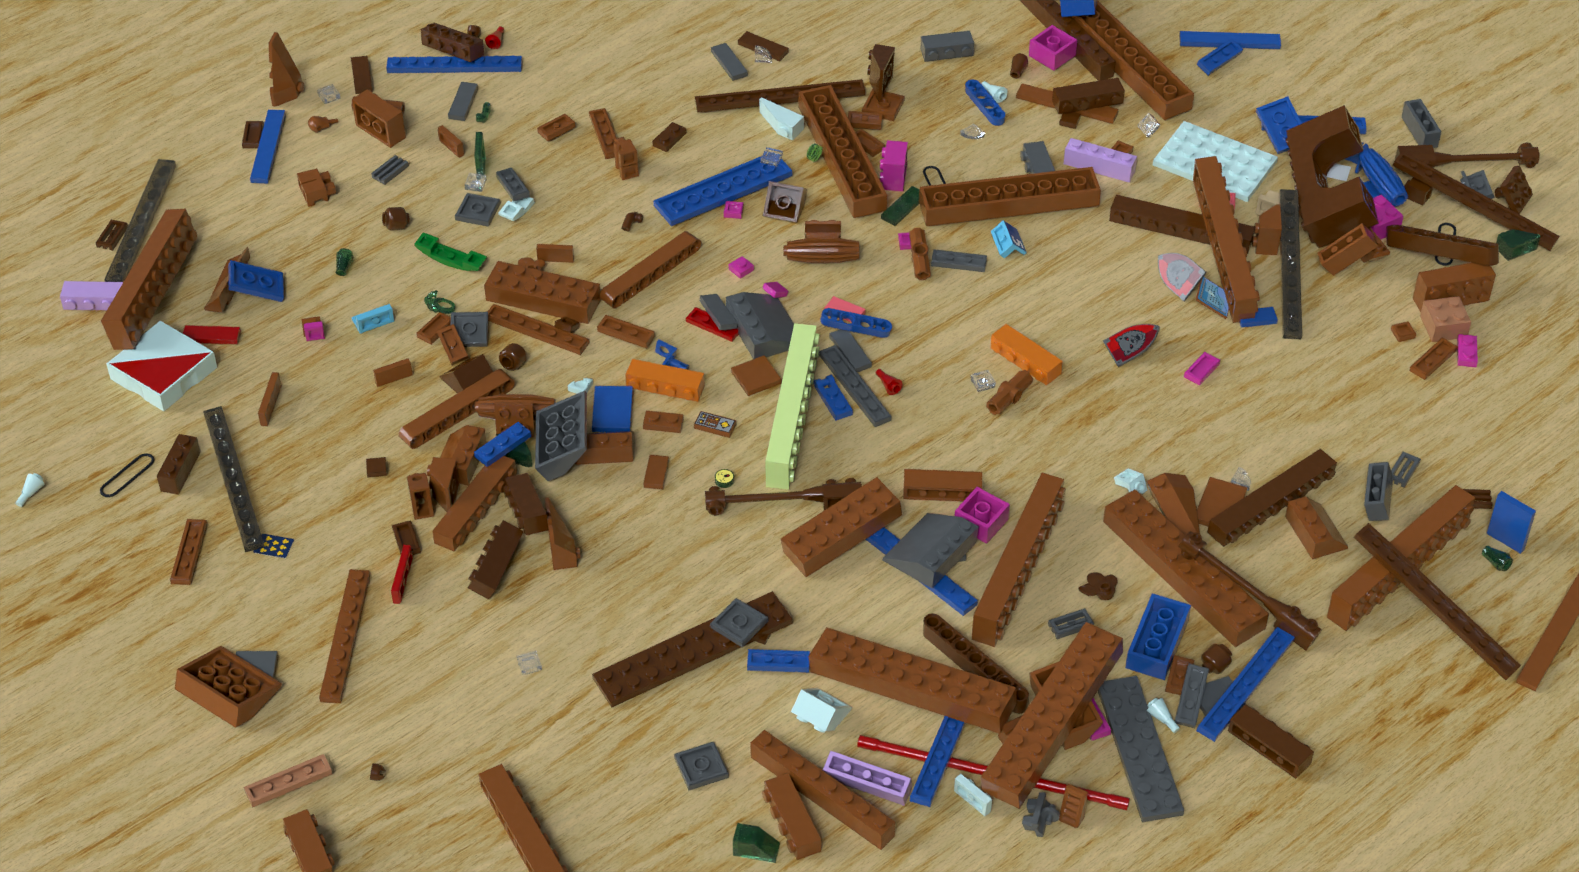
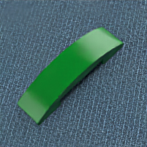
(448, 256)

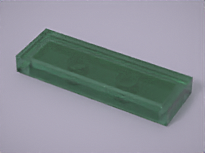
(902, 206)

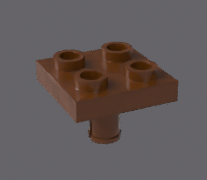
(1515, 190)

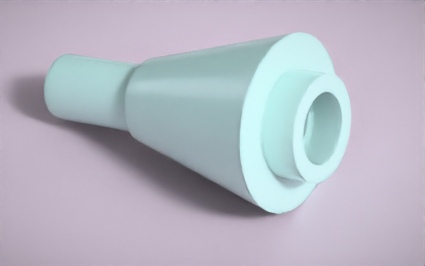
(997, 92)
(31, 486)
(1159, 710)

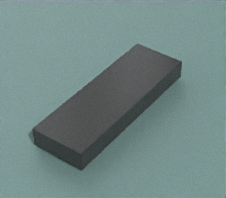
(729, 61)
(463, 101)
(512, 184)
(959, 260)
(718, 312)
(850, 349)
(1191, 695)

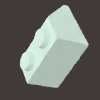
(820, 709)

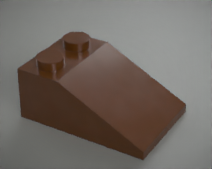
(881, 68)

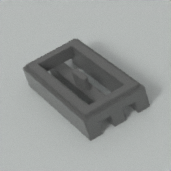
(387, 168)
(1398, 479)
(1072, 626)

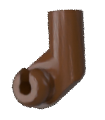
(631, 218)

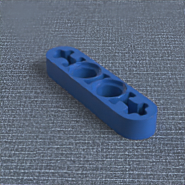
(995, 115)
(856, 320)

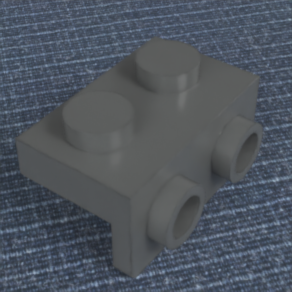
(1478, 182)

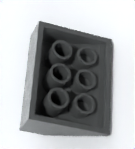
(761, 323)
(561, 435)
(933, 547)

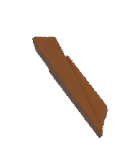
(222, 295)

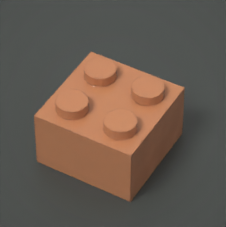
(1445, 318)

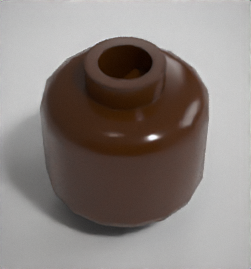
(395, 218)
(512, 356)
(1216, 658)

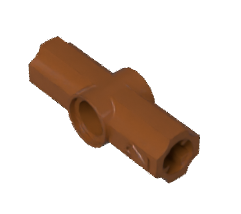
(919, 254)
(1009, 392)

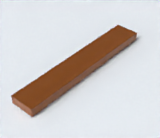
(1044, 97)
(537, 329)

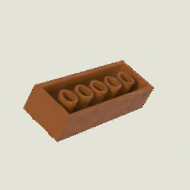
(542, 292)
(841, 527)

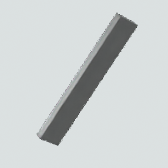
(855, 386)

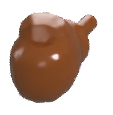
(317, 123)

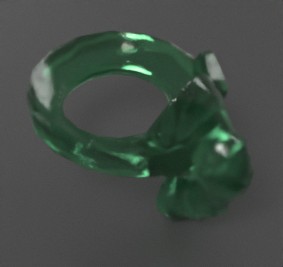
(432, 303)

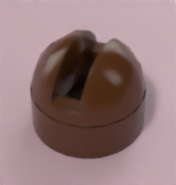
(474, 30)
(375, 772)

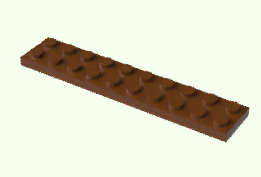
(681, 654)

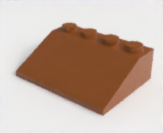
(226, 685)

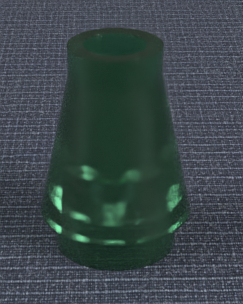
(343, 261)
(1499, 559)

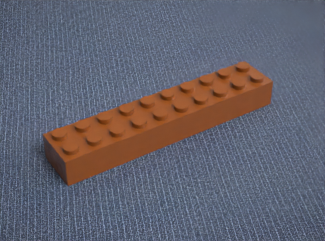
(1137, 64)
(842, 151)
(1009, 196)
(1225, 239)
(149, 279)
(1416, 542)
(1018, 559)
(1196, 580)
(913, 680)
(1052, 715)

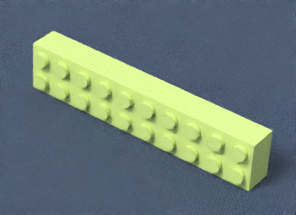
(791, 407)

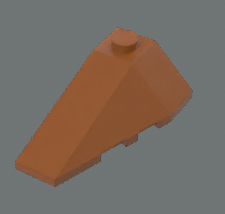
(285, 75)
(1176, 500)
(561, 541)

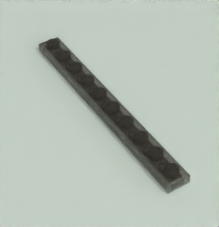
(140, 221)
(1290, 265)
(233, 479)

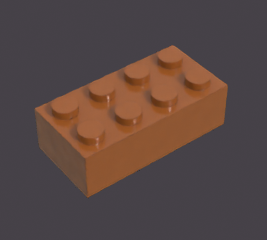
(1468, 281)

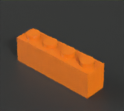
(1026, 354)
(665, 380)

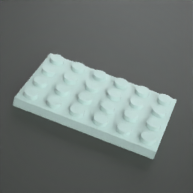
(1241, 164)

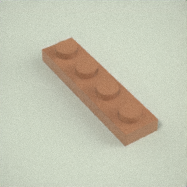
(287, 780)

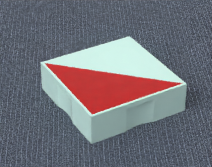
(162, 365)

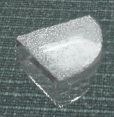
(762, 55)
(972, 132)
(1241, 478)

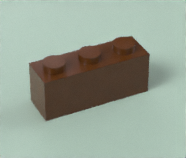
(178, 464)

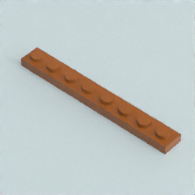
(344, 636)

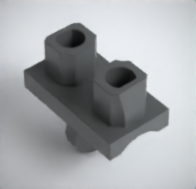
(1043, 814)

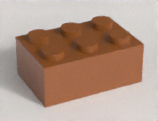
(379, 118)

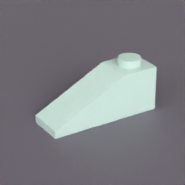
(781, 119)

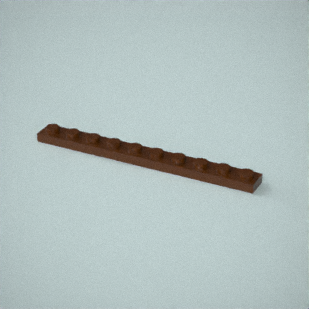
(776, 95)
(1473, 199)
(1437, 601)

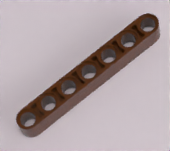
(1443, 245)
(969, 657)

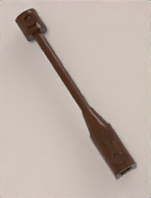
(1525, 155)
(828, 493)
(1287, 617)

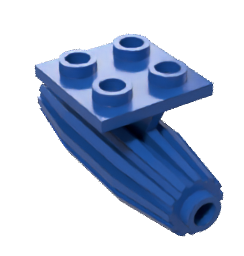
(1382, 178)

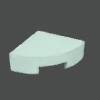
(579, 386)

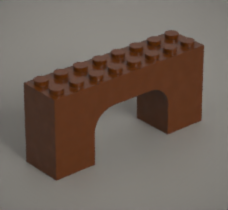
(1313, 151)

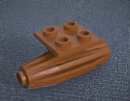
(822, 244)
(512, 408)

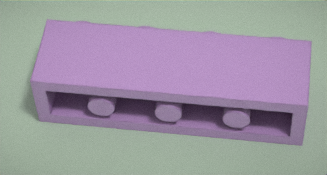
(1102, 159)
(88, 295)
(868, 778)

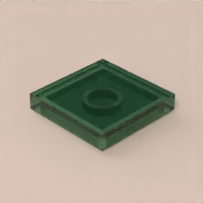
(479, 154)

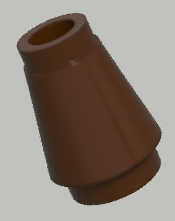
(1018, 65)

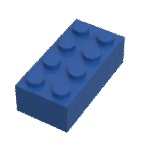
(1158, 636)

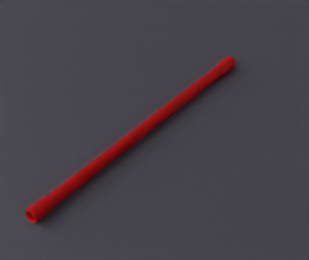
(876, 745)

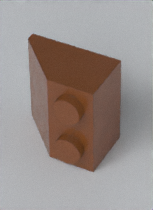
(1268, 232)
(444, 481)

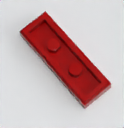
(703, 320)
(213, 334)
(402, 574)

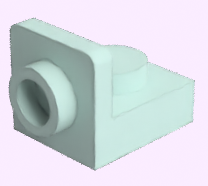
(1131, 480)

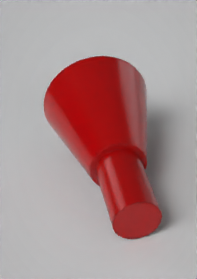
(494, 39)
(890, 383)

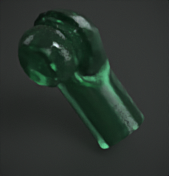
(482, 117)

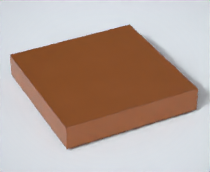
(889, 105)
(756, 375)

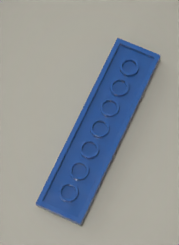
(718, 189)

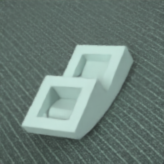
(516, 209)

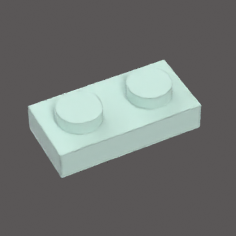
(973, 795)

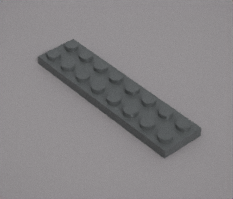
(1140, 749)

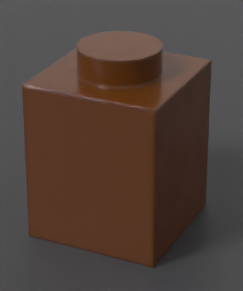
(1418, 191)

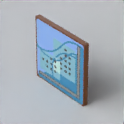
(1212, 297)

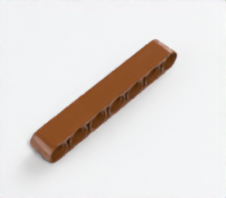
(650, 269)
(454, 409)

